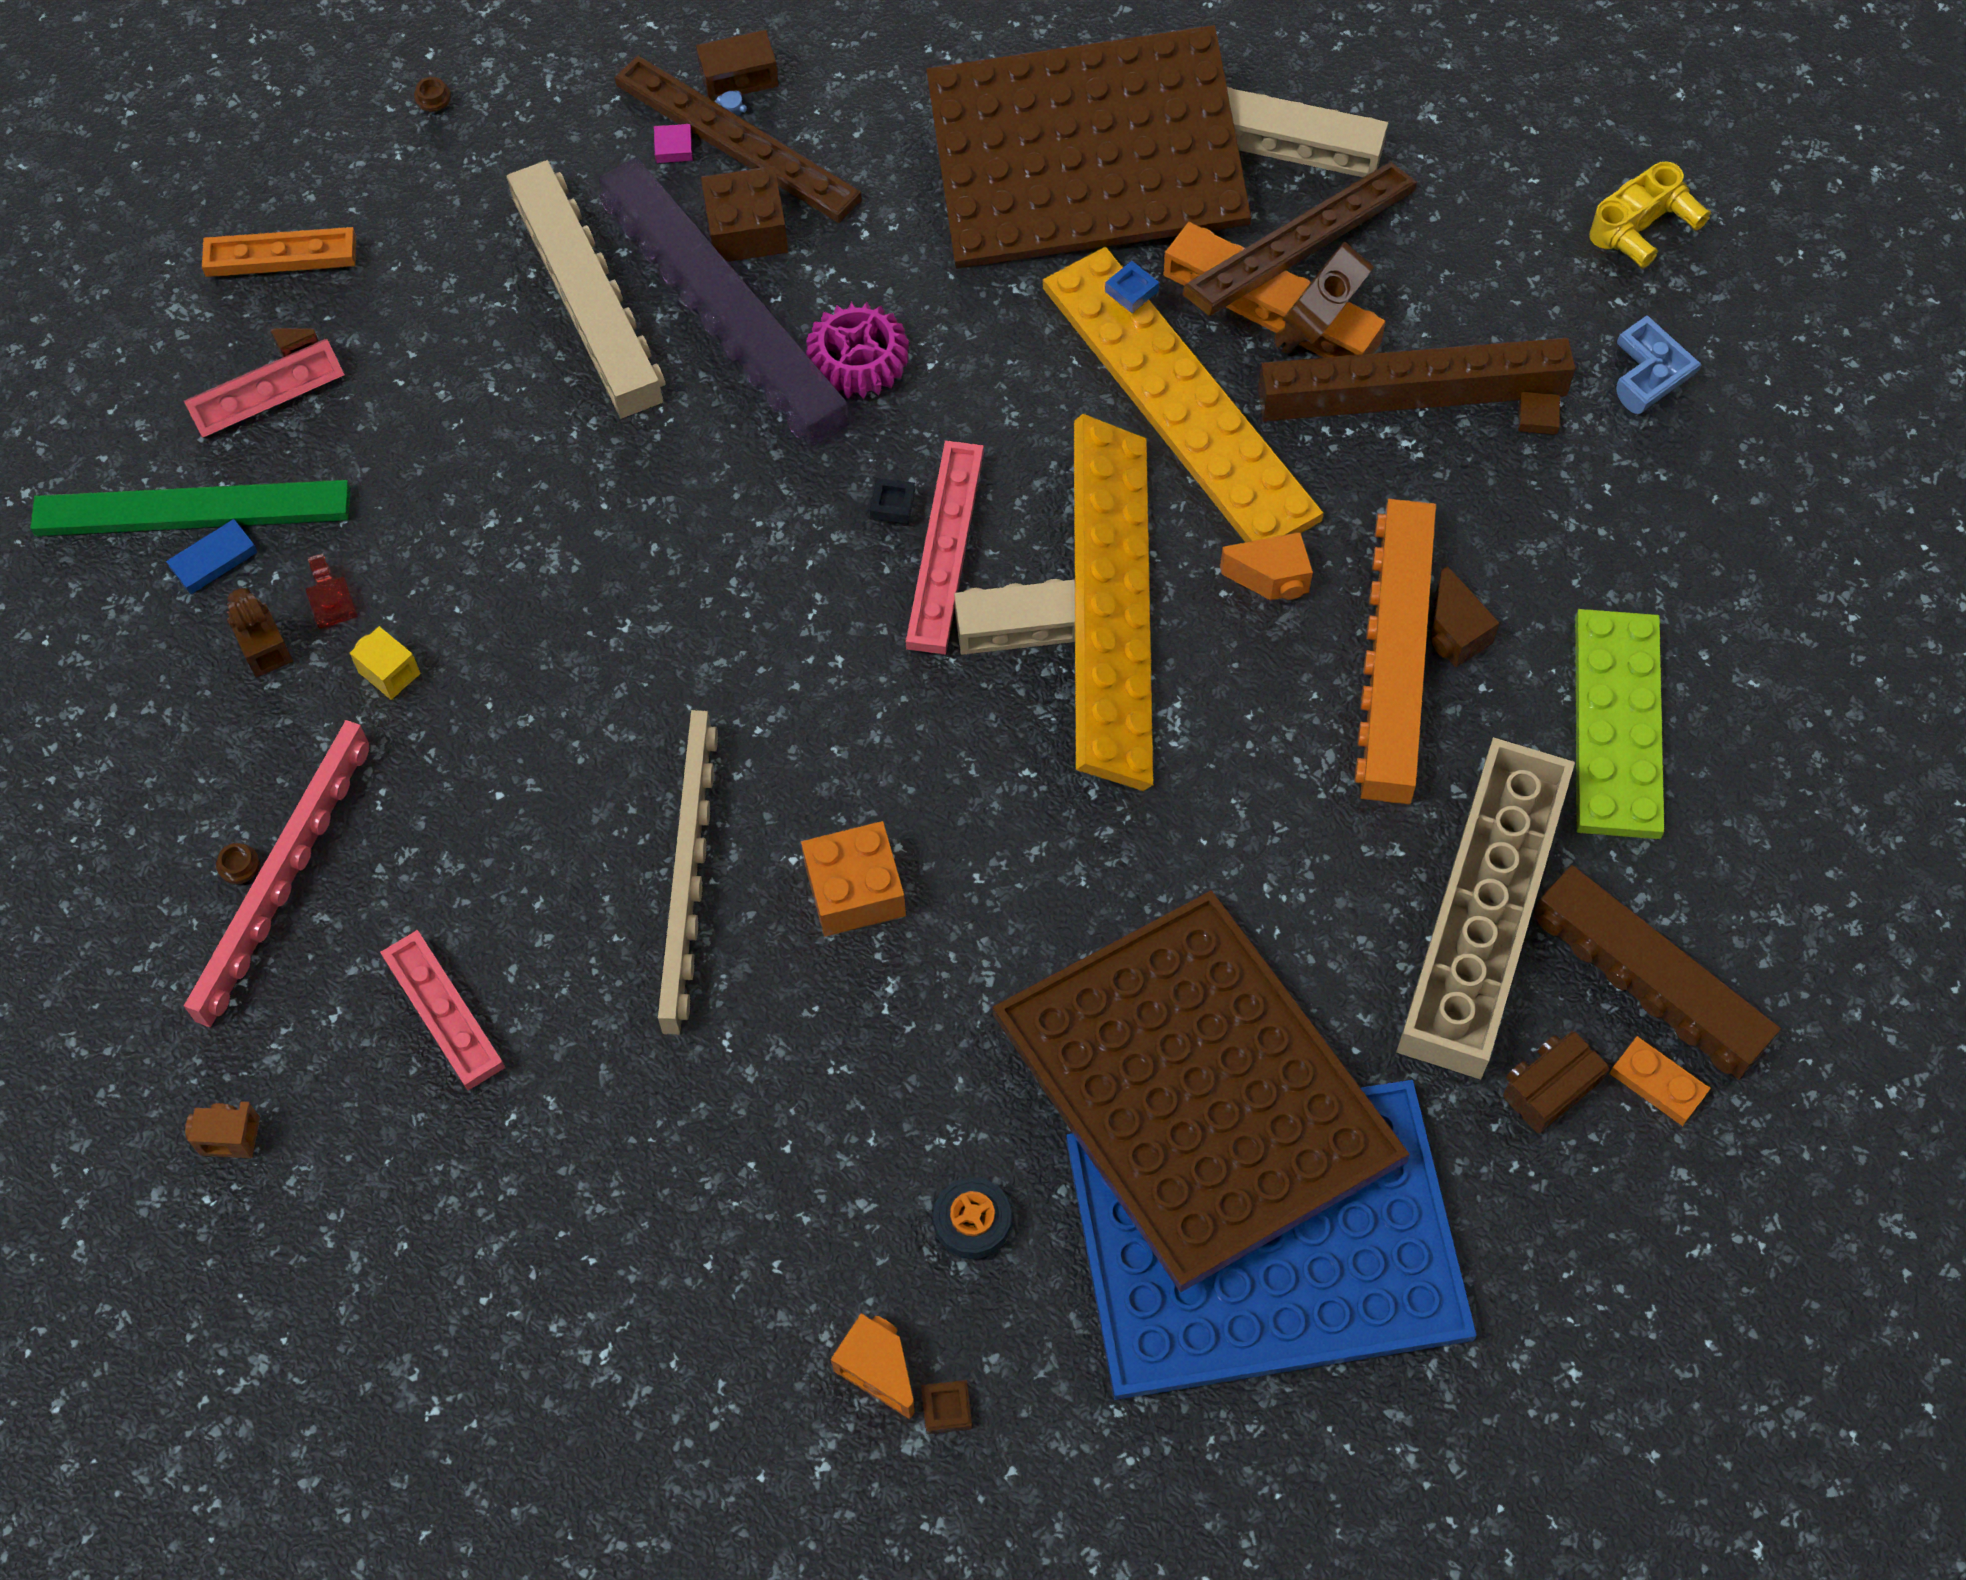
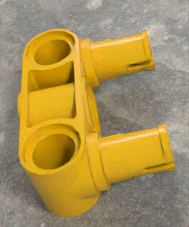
(1638, 205)

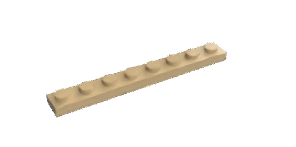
(686, 885)

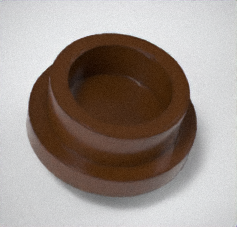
(432, 94)
(237, 863)

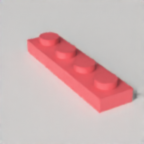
(264, 388)
(442, 1010)

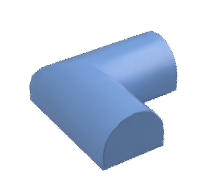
(1660, 368)

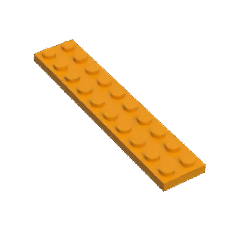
(1183, 404)
(1112, 605)

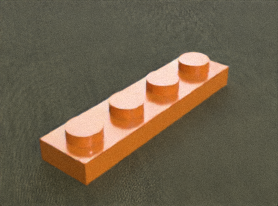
(279, 251)

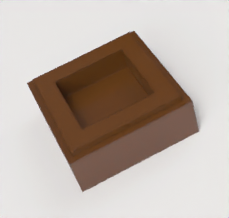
(1539, 413)
(946, 1407)

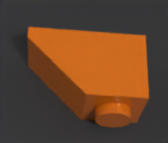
(1270, 566)
(875, 1362)

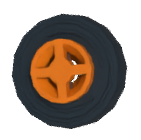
(966, 1202)

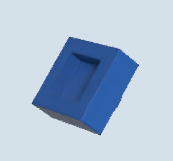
(1131, 286)

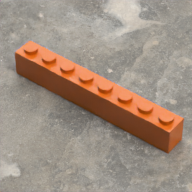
(1398, 652)

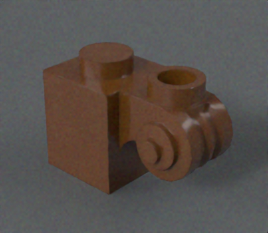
(256, 632)

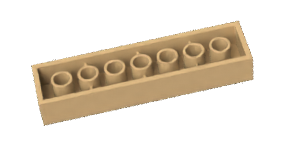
(1486, 909)

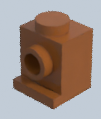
(223, 1130)

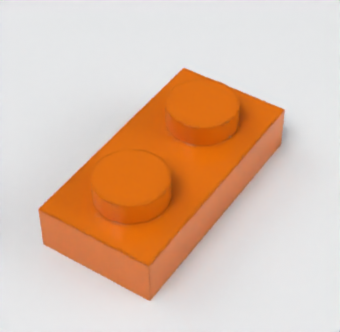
(1659, 1081)

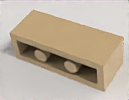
(1015, 616)

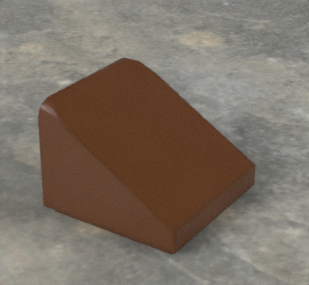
(293, 339)

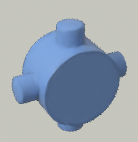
(732, 101)

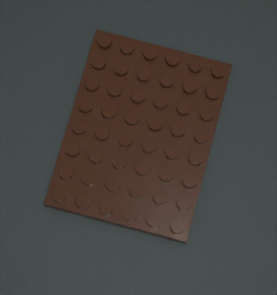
(1087, 146)
(1199, 1089)

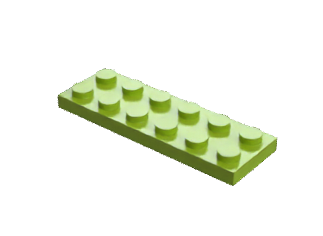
(1618, 724)

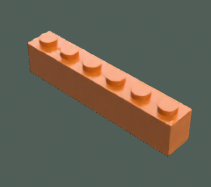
(1199, 250)

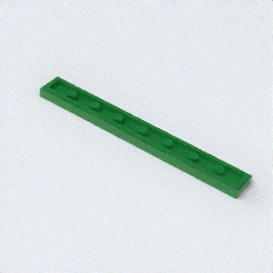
(190, 508)

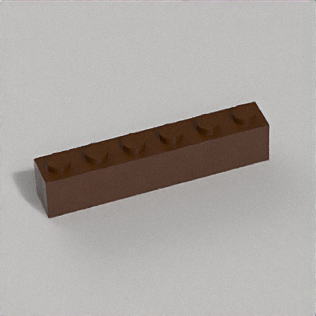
(1655, 972)

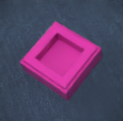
(673, 143)

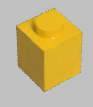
(384, 662)

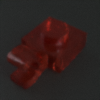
(329, 598)

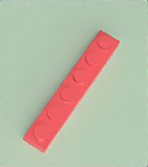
(945, 548)

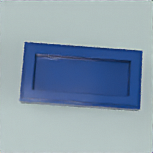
(212, 556)

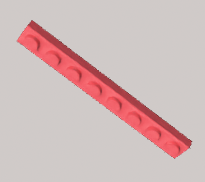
(274, 880)

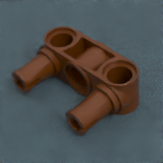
(1317, 308)

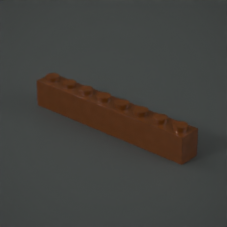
(1414, 379)

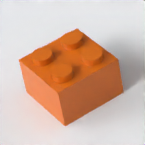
(853, 878)

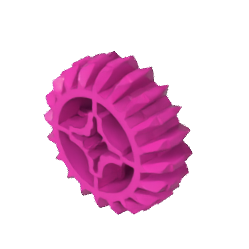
(852, 337)

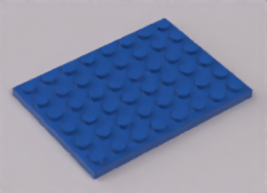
(1333, 1290)

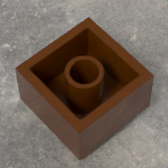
(745, 214)

